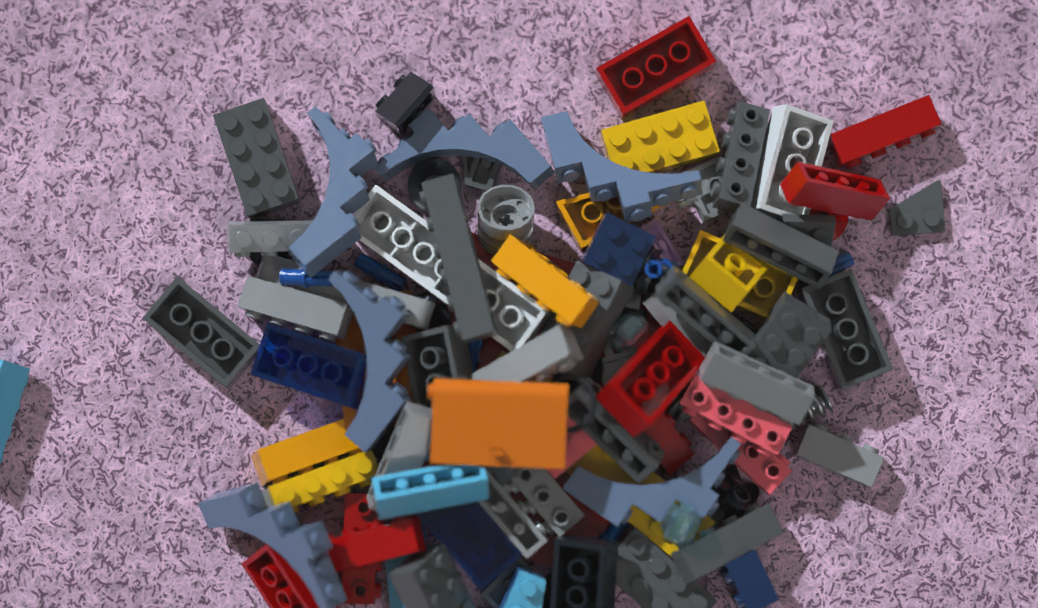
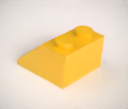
(728, 274)

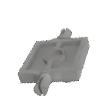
(704, 202)

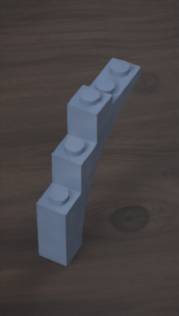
(466, 138)
(605, 179)
(335, 224)
(385, 359)
(614, 499)
(277, 526)

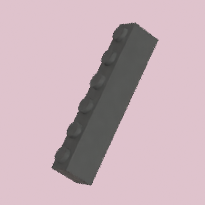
(459, 259)

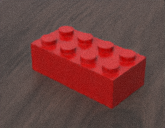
(655, 67)
(651, 378)
(278, 580)

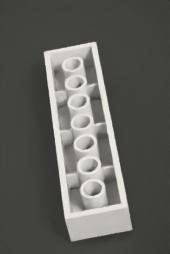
(408, 245)

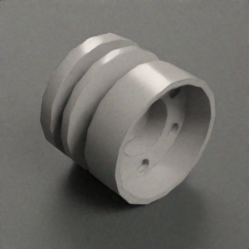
(502, 213)

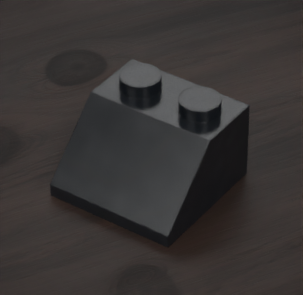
(409, 97)

